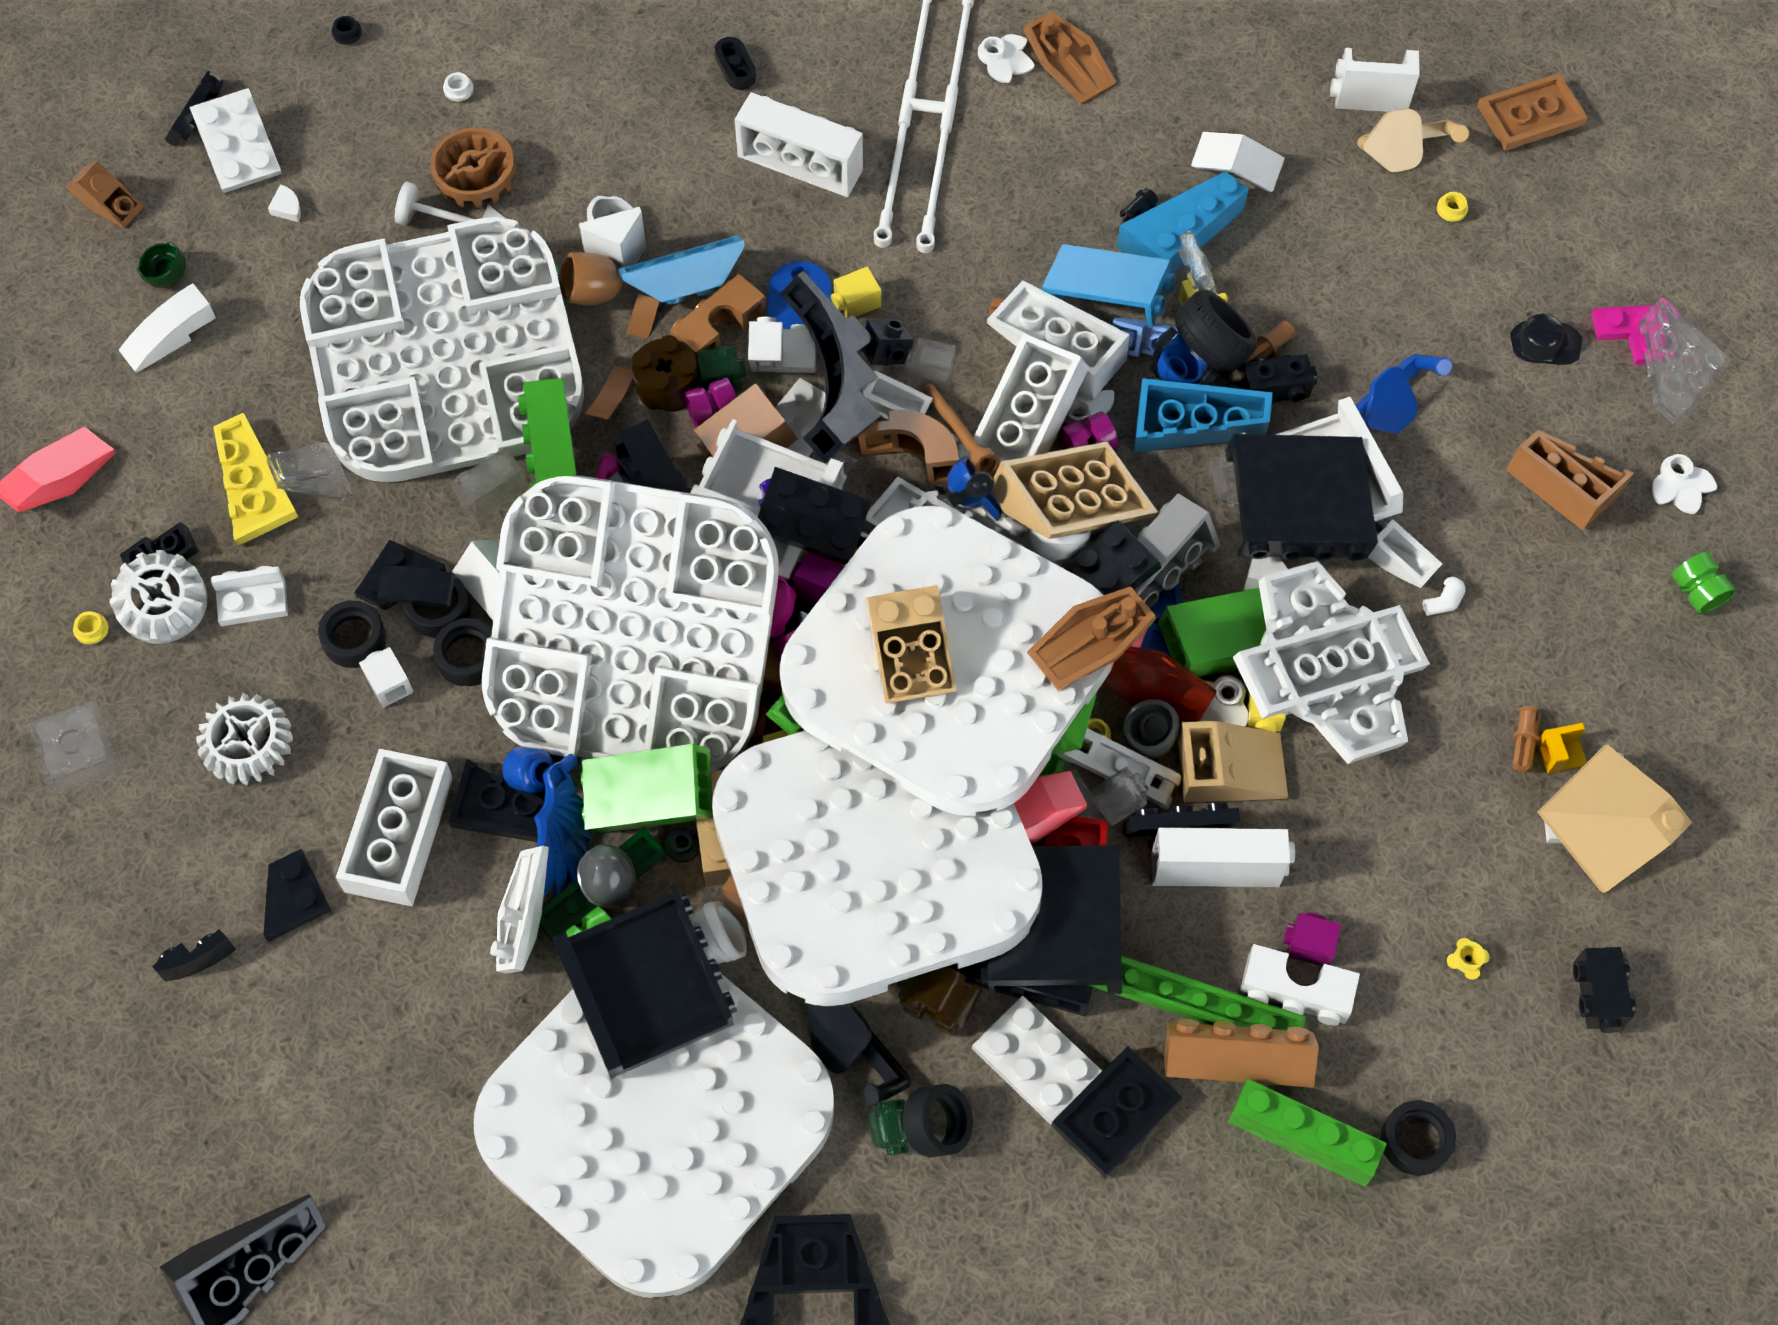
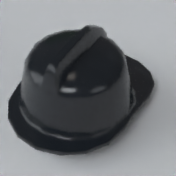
(1546, 341)

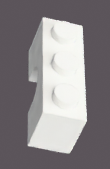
(1328, 998)

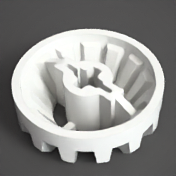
(176, 615)

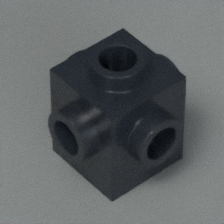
(890, 342)

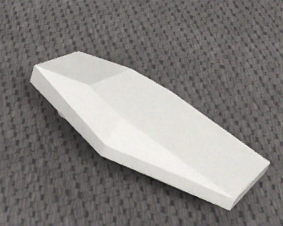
(520, 911)

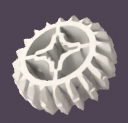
(263, 718)

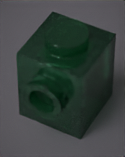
(720, 364)

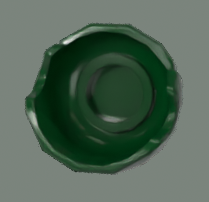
(162, 265)

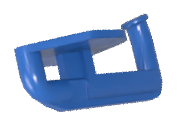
(1391, 400)

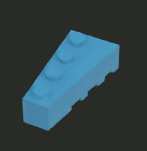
(1200, 209)
(1196, 414)

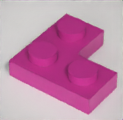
(1622, 323)

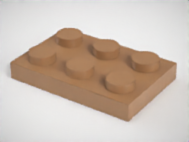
(1532, 111)

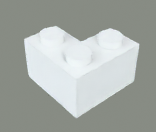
(780, 349)

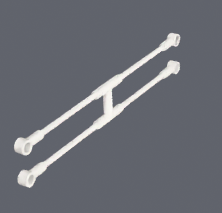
(909, 104)

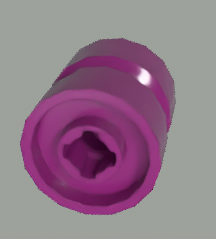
(704, 404)
(1093, 430)

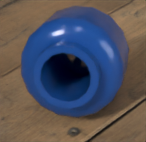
(525, 768)

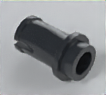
(1144, 201)

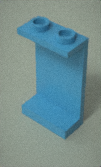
(1111, 278)

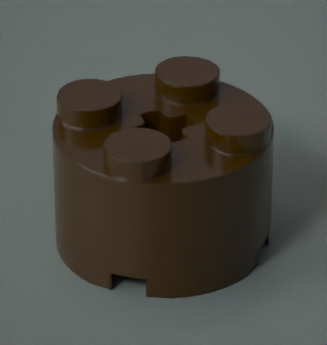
(664, 372)
(941, 997)

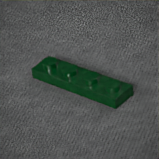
(572, 905)

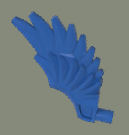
(562, 825)

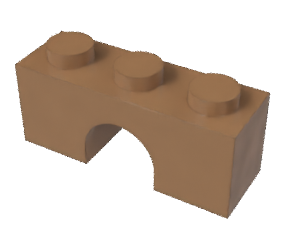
(734, 302)

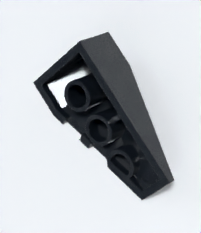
(227, 1270)

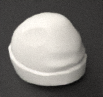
(1058, 549)
(722, 931)

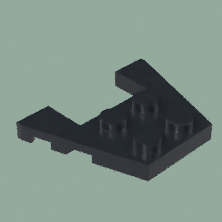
(813, 1257)

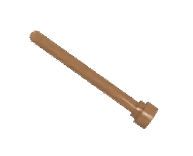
(981, 458)

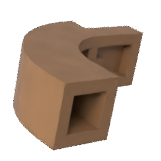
(915, 435)

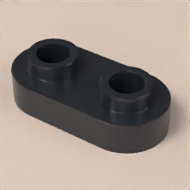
(736, 65)

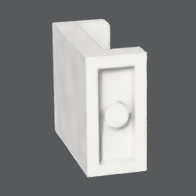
(1374, 84)

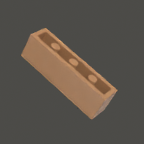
(1241, 1053)

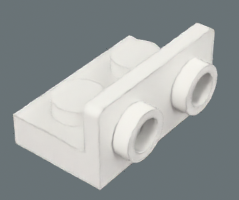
(250, 595)

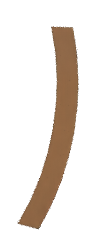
(620, 377)

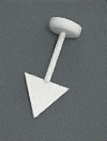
(407, 205)

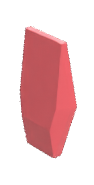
(55, 470)
(1049, 804)

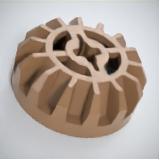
(467, 161)

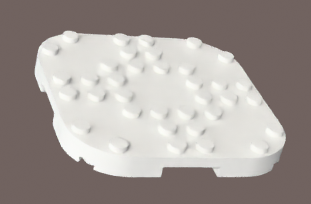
(432, 344)
(997, 600)
(629, 620)
(862, 879)
(664, 1161)

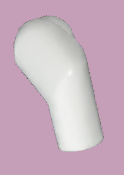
(1449, 599)

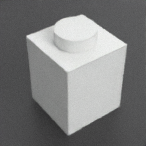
(386, 676)

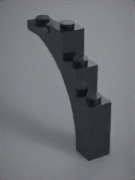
(846, 374)

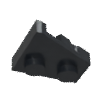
(392, 555)
(292, 895)

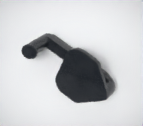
(841, 1036)

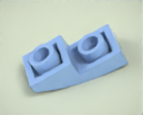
(1141, 336)

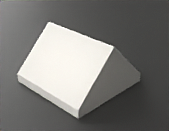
(616, 237)

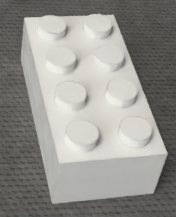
(799, 144)
(1031, 400)
(395, 827)

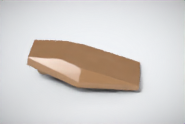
(1069, 57)
(1091, 636)

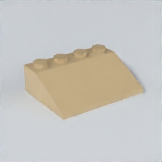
(1070, 491)

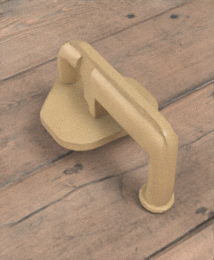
(1399, 138)

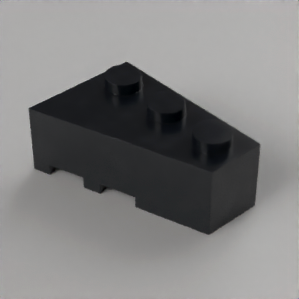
(645, 460)

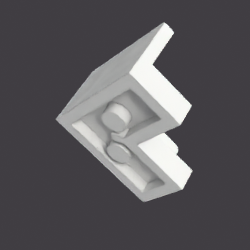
(1240, 156)

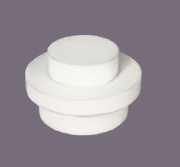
(458, 87)

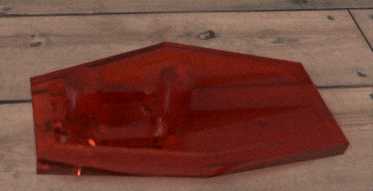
(1154, 675)

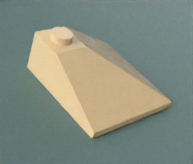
(1613, 818)

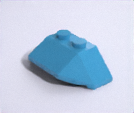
(686, 271)

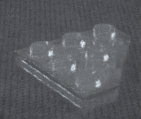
(1679, 361)

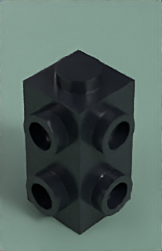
(1285, 377)
(1604, 988)

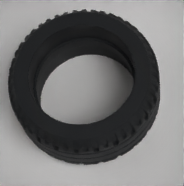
(1215, 331)

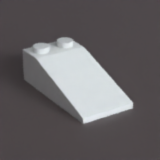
(1064, 326)

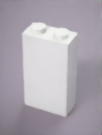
(1221, 857)

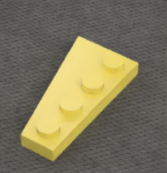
(251, 491)

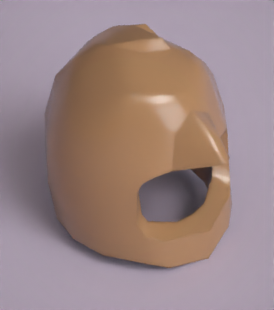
(594, 279)

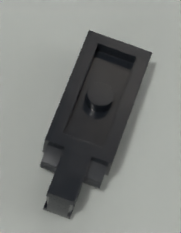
(182, 128)

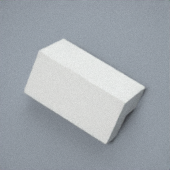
(479, 572)

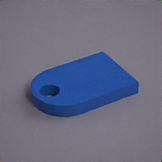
(777, 306)

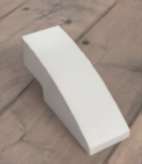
(167, 328)
(893, 395)
(1402, 554)

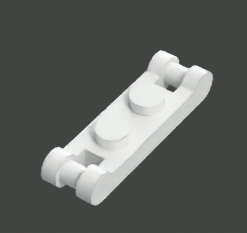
(1109, 757)

